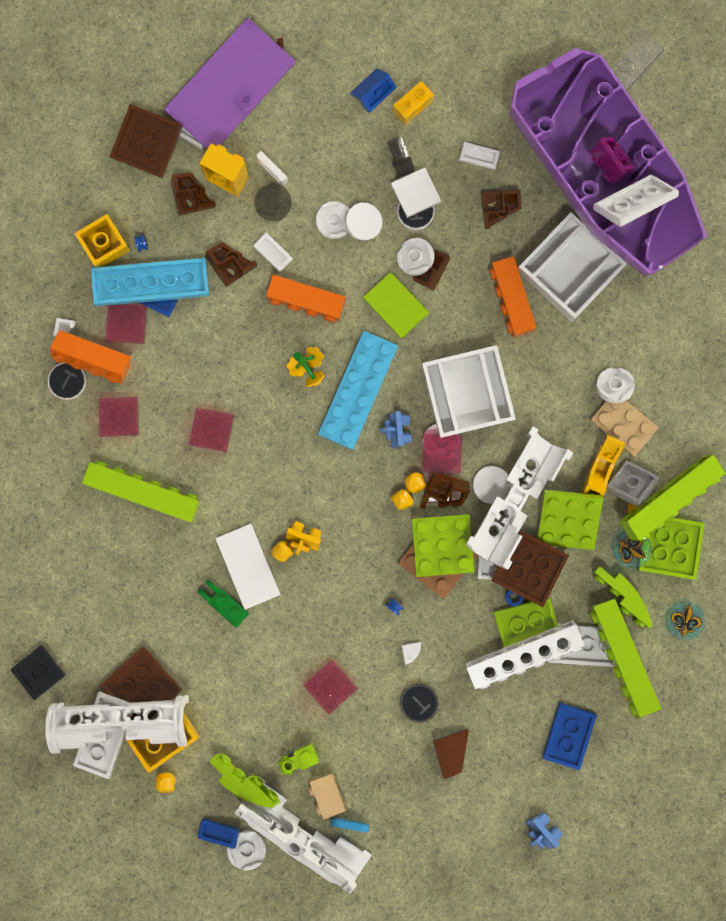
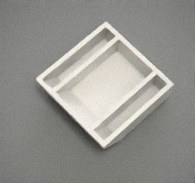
(571, 267)
(468, 391)

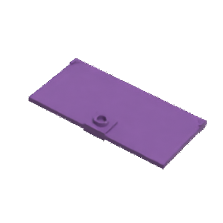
(230, 85)

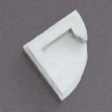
(64, 325)
(411, 651)

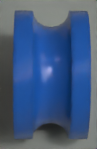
(141, 242)
(508, 600)
(394, 606)

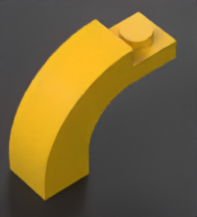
(602, 466)

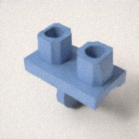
(394, 430)
(540, 835)

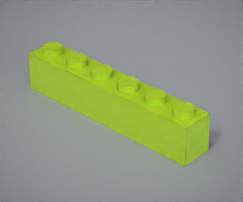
(141, 492)
(672, 497)
(625, 659)

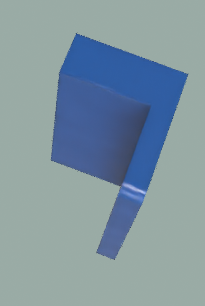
(374, 89)

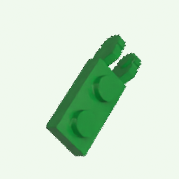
(224, 605)

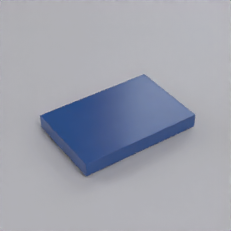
(569, 736)

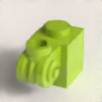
(303, 758)

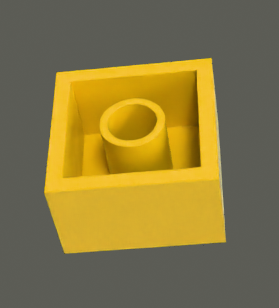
(102, 242)

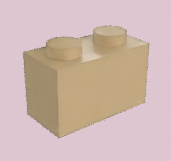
(327, 796)

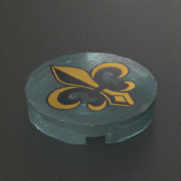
(631, 552)
(685, 620)

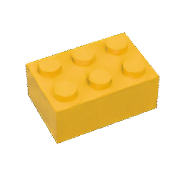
(224, 169)
(156, 754)

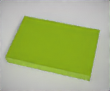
(396, 305)
(524, 621)

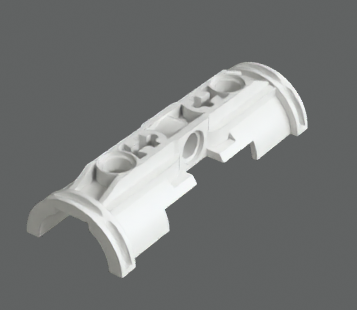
(547, 463)
(166, 728)
(339, 861)

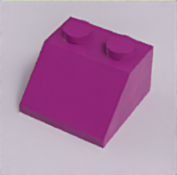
(611, 159)

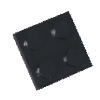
(38, 672)

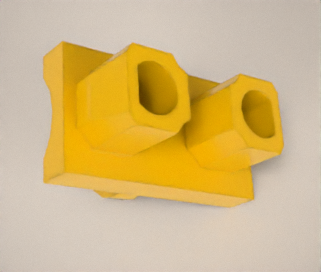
(302, 541)

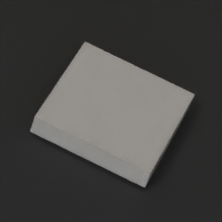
(632, 483)

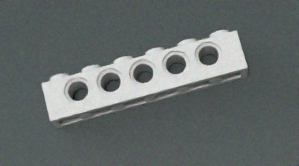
(530, 645)

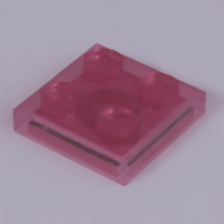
(126, 323)
(118, 417)
(211, 430)
(442, 454)
(330, 687)

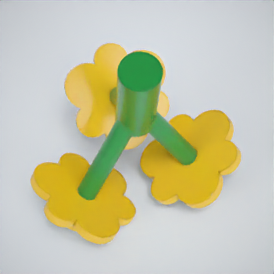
(299, 366)

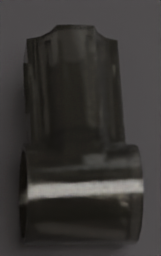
(400, 160)

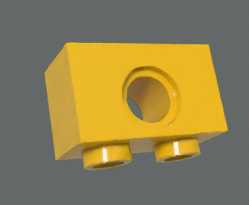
(413, 103)

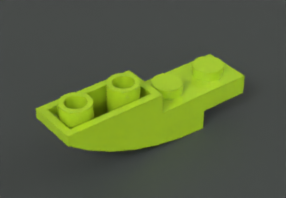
(630, 600)
(249, 789)

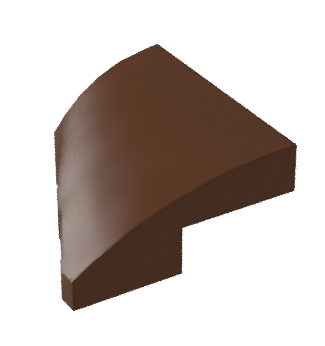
(186, 187)
(506, 203)
(223, 258)
(432, 276)
(445, 491)
(451, 752)

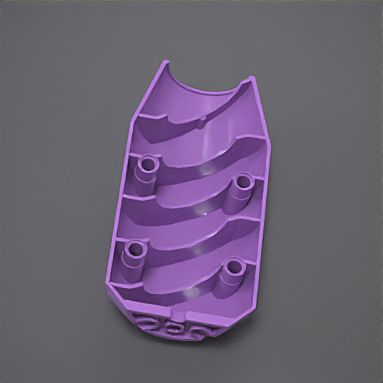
(562, 118)

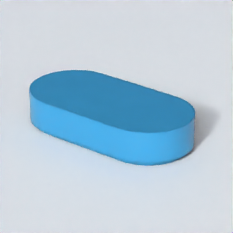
(352, 825)

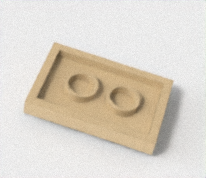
(625, 424)

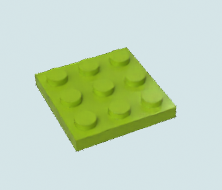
(570, 519)
(441, 545)
(675, 549)

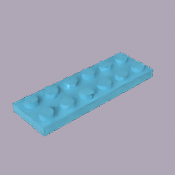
(149, 282)
(358, 390)

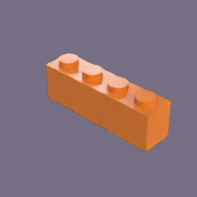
(513, 297)
(306, 298)
(90, 357)

